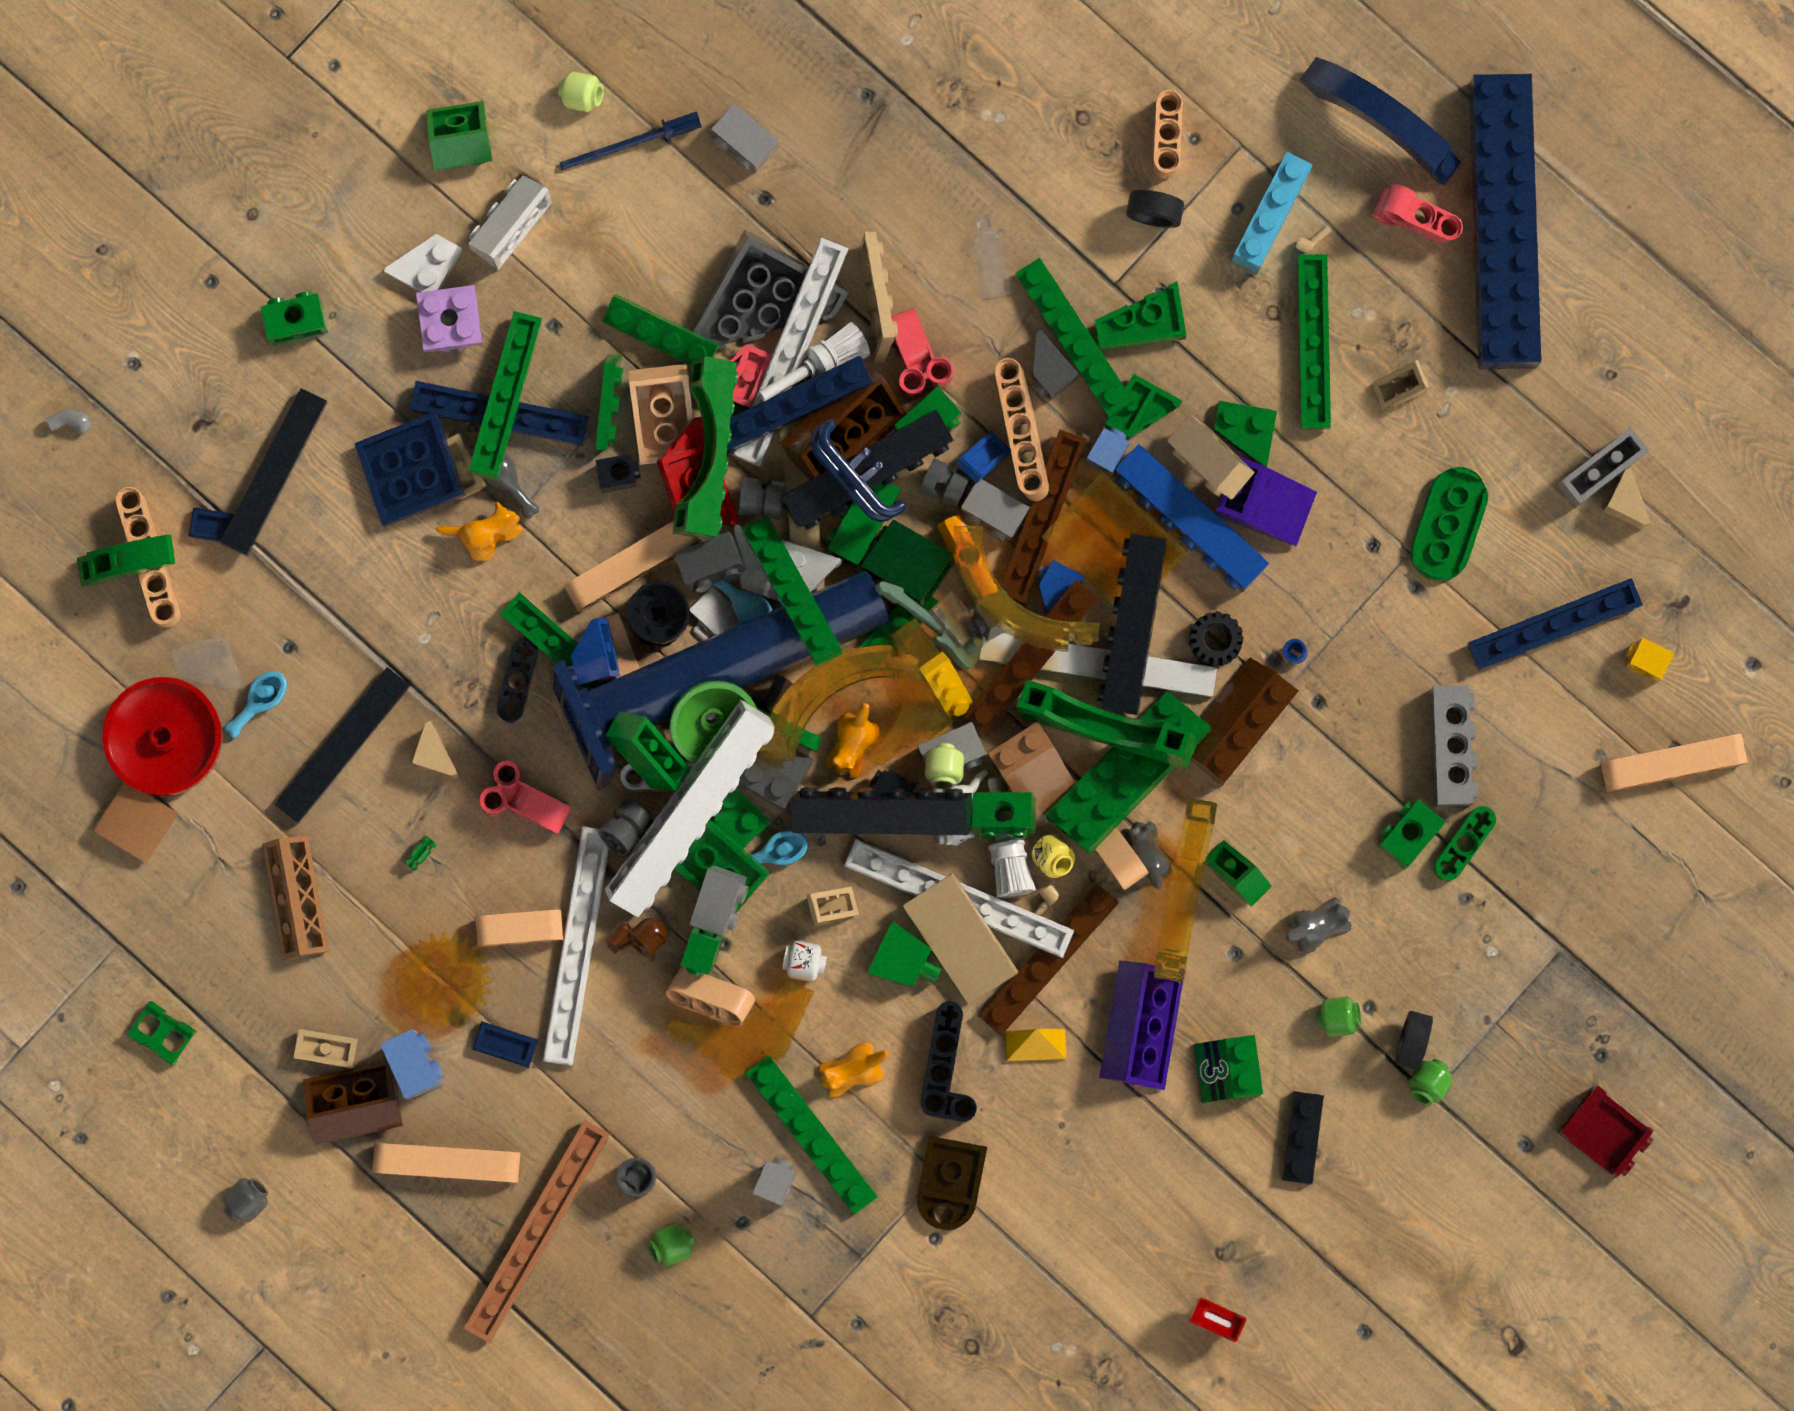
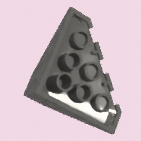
(756, 293)

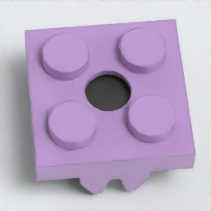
(449, 319)

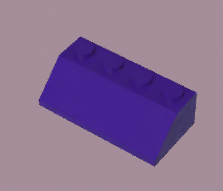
(1140, 1027)

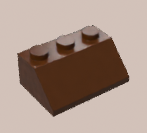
(352, 1103)

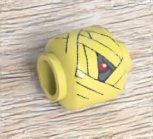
(1053, 856)

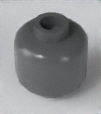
(245, 1200)

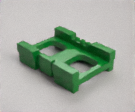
(166, 1025)

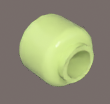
(581, 91)
(944, 766)

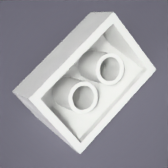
(510, 221)

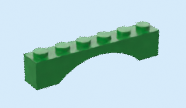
(712, 388)
(1146, 738)

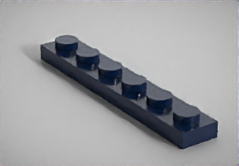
(798, 402)
(471, 407)
(1554, 624)

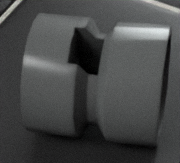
(935, 479)
(761, 498)
(622, 831)
(636, 1177)

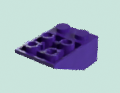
(1269, 505)

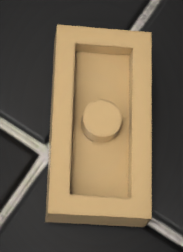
(462, 460)
(326, 1048)

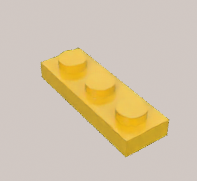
(946, 685)

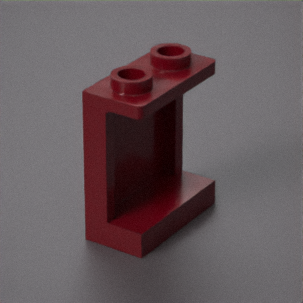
(1606, 1133)

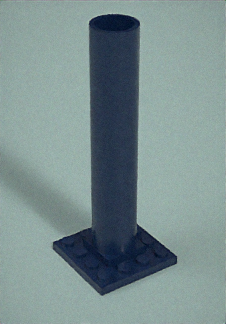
(734, 656)

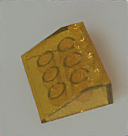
(1094, 534)

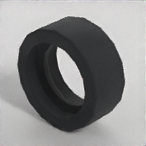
(1155, 208)
(1414, 1040)

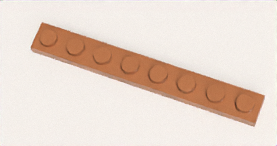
(537, 1231)

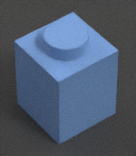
(1108, 451)

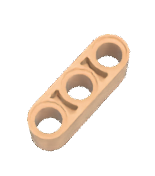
(1167, 120)
(1121, 859)
(519, 928)
(710, 997)

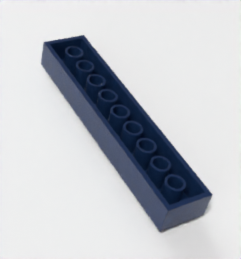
(1505, 221)

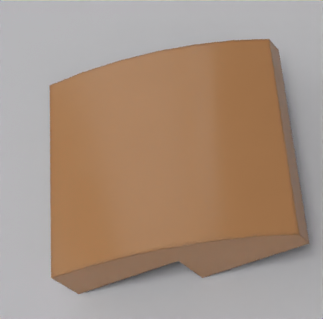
(135, 822)

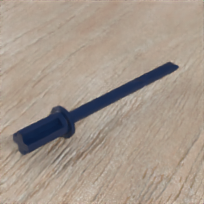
(670, 129)

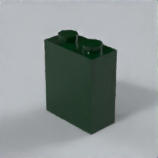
(908, 562)

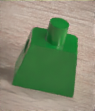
(903, 959)

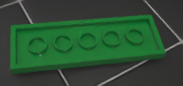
(1119, 782)

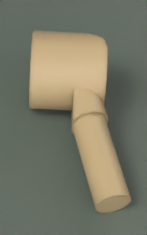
(1305, 246)
(1050, 896)

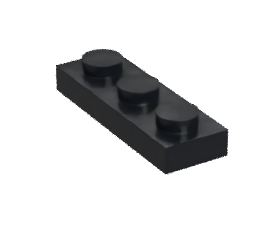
(1302, 1137)

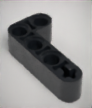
(946, 1060)

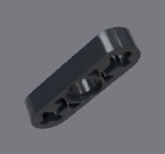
(529, 661)

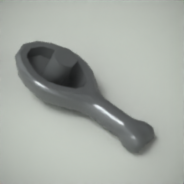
(509, 483)

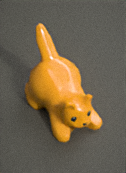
(482, 535)
(854, 737)
(858, 1067)

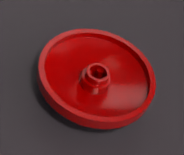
(162, 736)

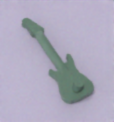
(963, 657)

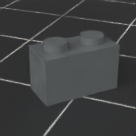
(710, 562)

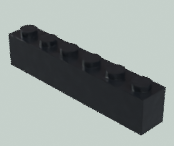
(895, 452)
(1134, 623)
(881, 812)

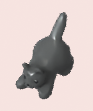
(1144, 842)
(1314, 926)

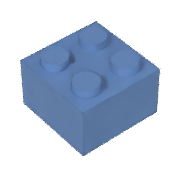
(412, 1064)

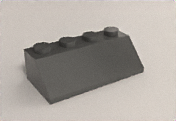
(775, 779)

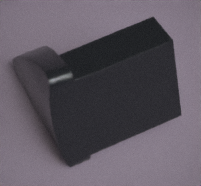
(778, 688)

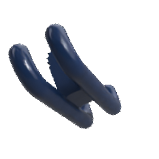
(848, 478)

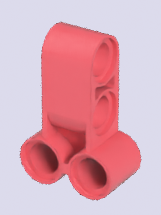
(1399, 206)
(917, 355)
(525, 801)

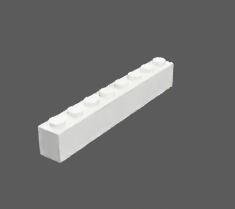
(690, 808)

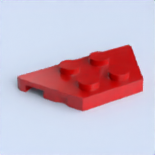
(681, 465)

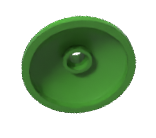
(688, 720)

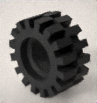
(1229, 626)

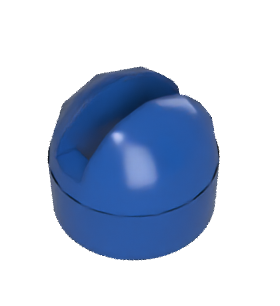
(1298, 646)

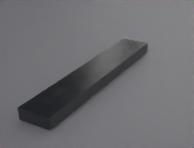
(274, 472)
(342, 745)

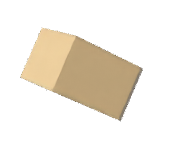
(1401, 385)
(1627, 501)
(432, 753)
(832, 905)

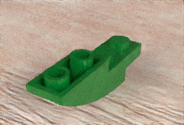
(125, 559)

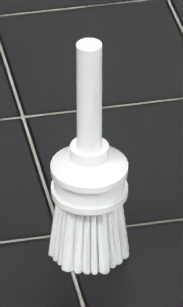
(824, 356)
(1009, 856)

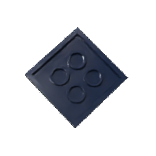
(409, 469)

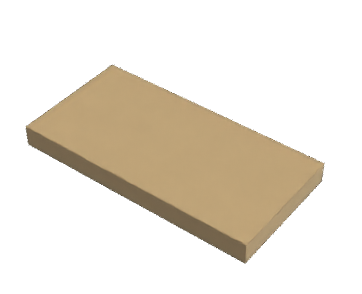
(960, 938)

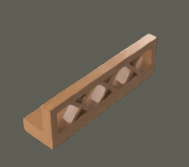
(289, 897)

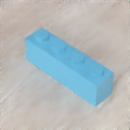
(1272, 212)

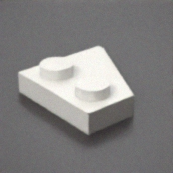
(426, 265)

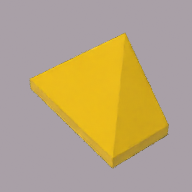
(1035, 1044)

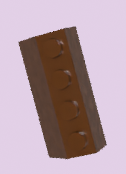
(859, 422)
(1241, 718)

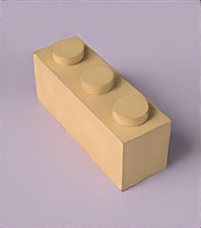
(1209, 457)

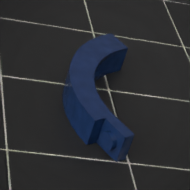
(1384, 113)

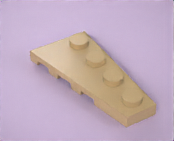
(882, 326)

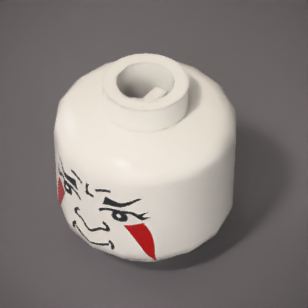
(804, 961)

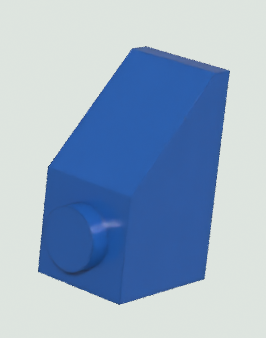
(1055, 582)
(595, 654)

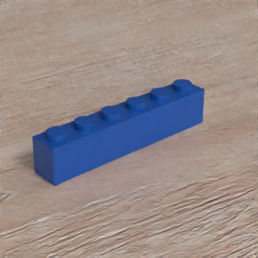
(1190, 518)

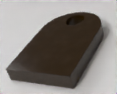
(950, 1179)

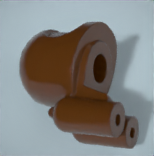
(644, 937)

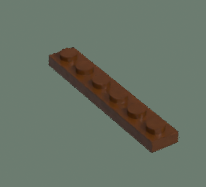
(1042, 515)
(1026, 662)
(1044, 965)

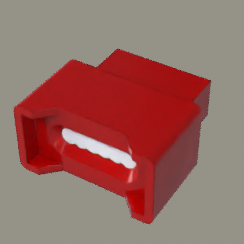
(1217, 1319)

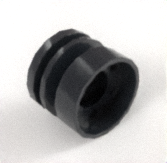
(658, 595)

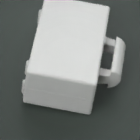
(713, 614)

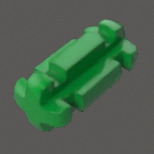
(419, 853)

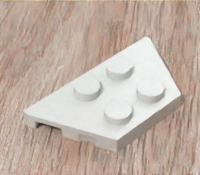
(810, 563)

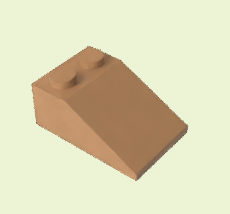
(1033, 765)

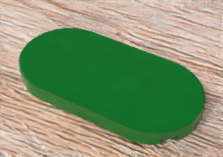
(1449, 524)

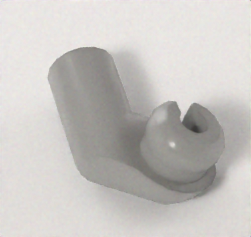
(69, 417)

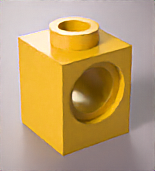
(1648, 659)

